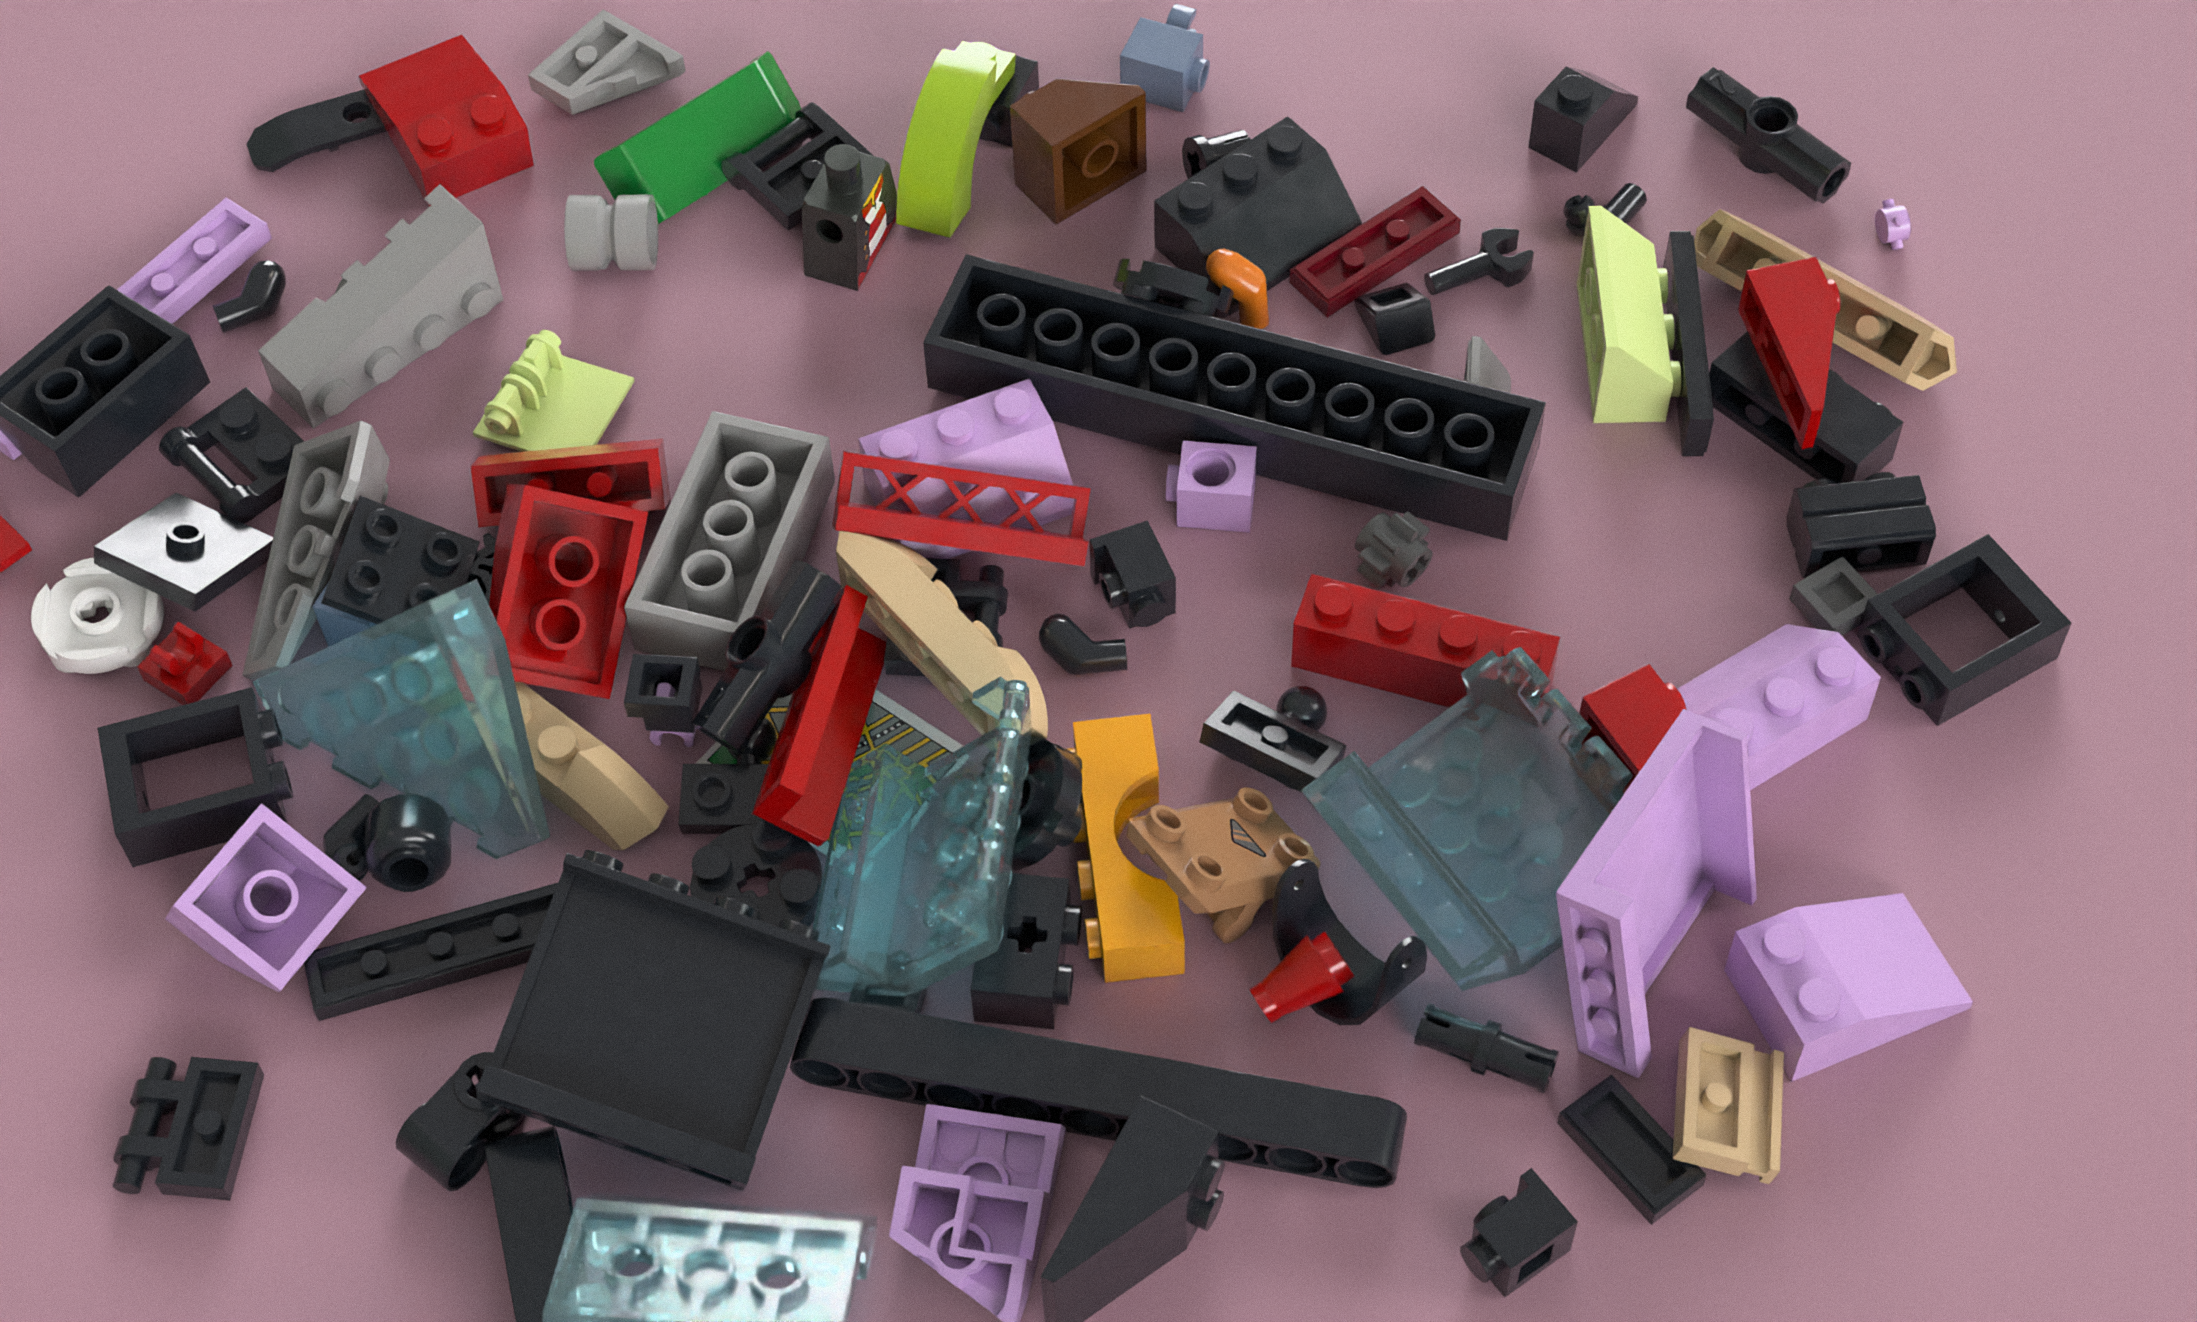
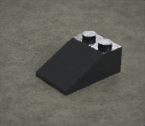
(1136, 1213)

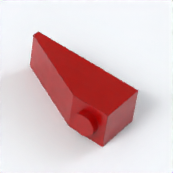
(1792, 325)

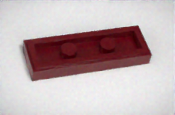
(1374, 251)

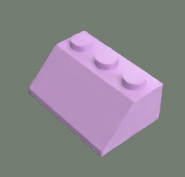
(990, 433)
(1787, 695)

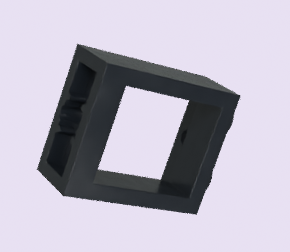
(2001, 591)
(201, 821)

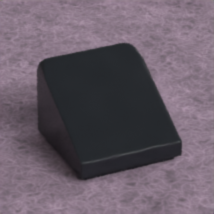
(1397, 318)

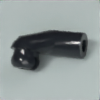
(1623, 205)
(258, 297)

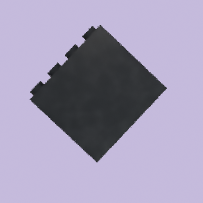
(655, 1019)

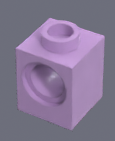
(1213, 486)

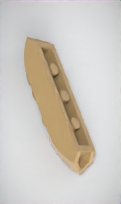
(1867, 321)
(930, 628)
(587, 776)

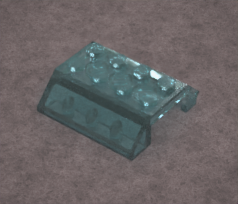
(1479, 818)
(924, 857)

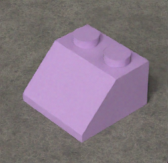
(265, 900)

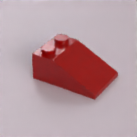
(449, 118)
(564, 586)

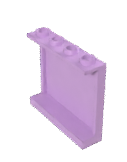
(1648, 877)

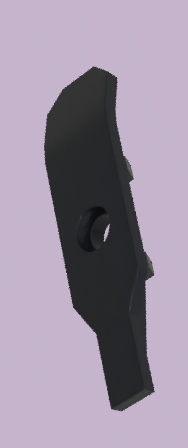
(313, 130)

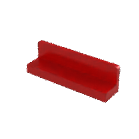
(823, 725)

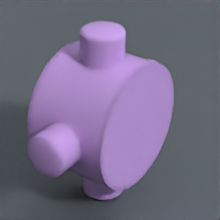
(1892, 224)

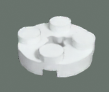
(100, 646)

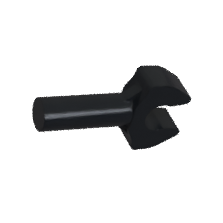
(1487, 262)

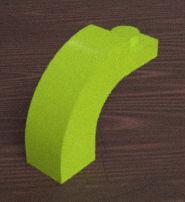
(945, 135)

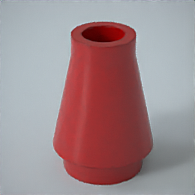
(1304, 977)

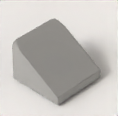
(1484, 367)

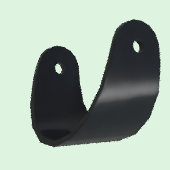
(1305, 911)

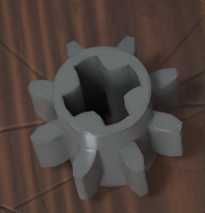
(1393, 549)

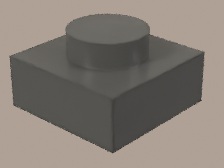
(1833, 597)

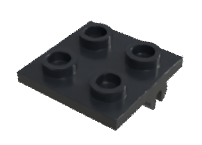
(395, 563)

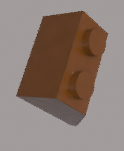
(1077, 143)

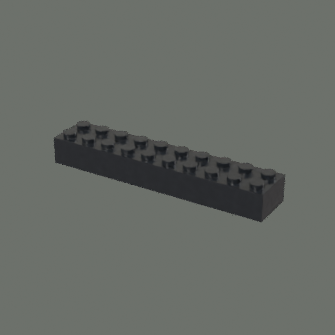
(1182, 376)

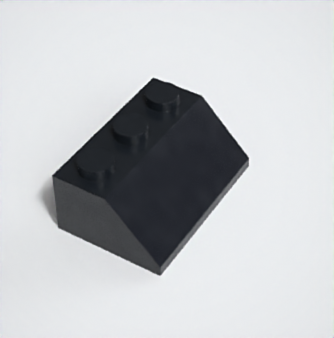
(1265, 200)
(97, 389)

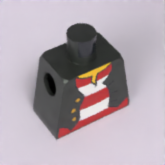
(850, 197)

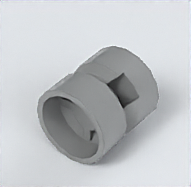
(611, 232)

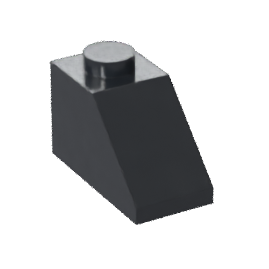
(1577, 116)

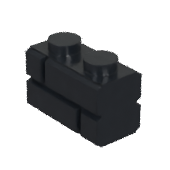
(1865, 521)

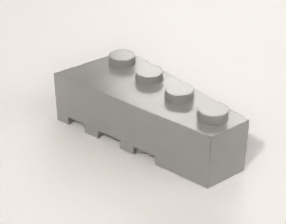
(387, 312)

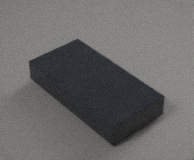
(1630, 1149)

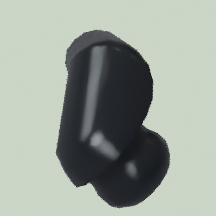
(1076, 651)
(346, 838)

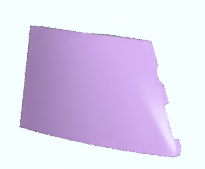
(980, 1202)

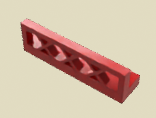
(958, 532)

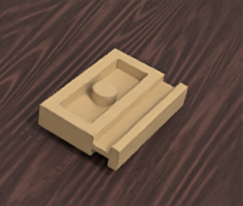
(1728, 1105)

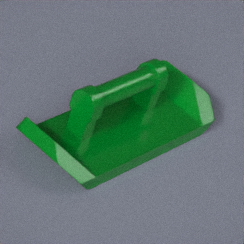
(684, 150)

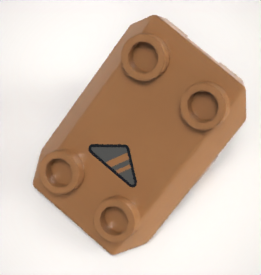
(1221, 855)

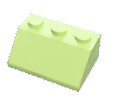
(1625, 323)

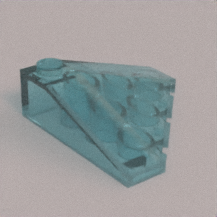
(427, 712)

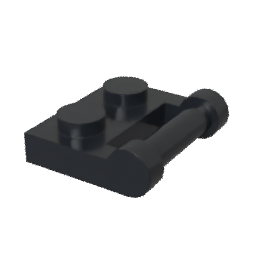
(788, 182)
(250, 439)

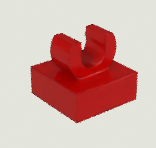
(184, 665)

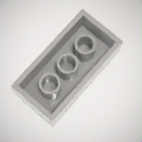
(729, 536)

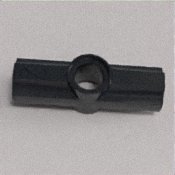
(1768, 135)
(768, 656)

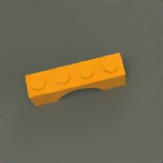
(1136, 914)

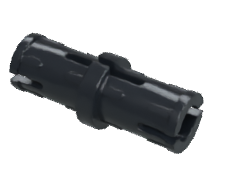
(1486, 1047)

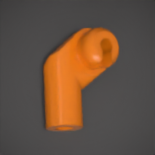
(1245, 281)

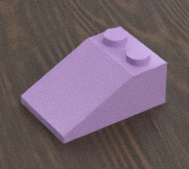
(1841, 979)

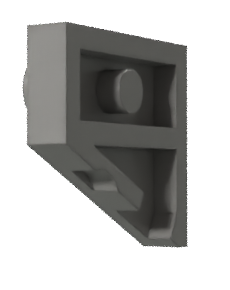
(603, 64)

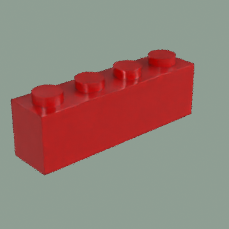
(1402, 641)

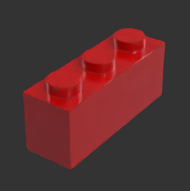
(613, 473)

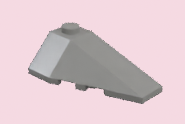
(311, 525)

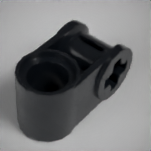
(451, 1128)

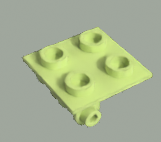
(552, 400)

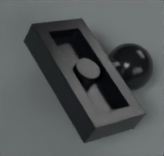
(1276, 742)
(725, 794)

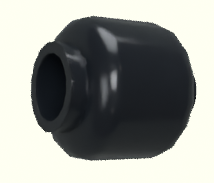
(407, 842)

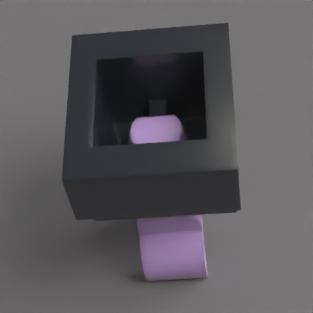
(664, 694)

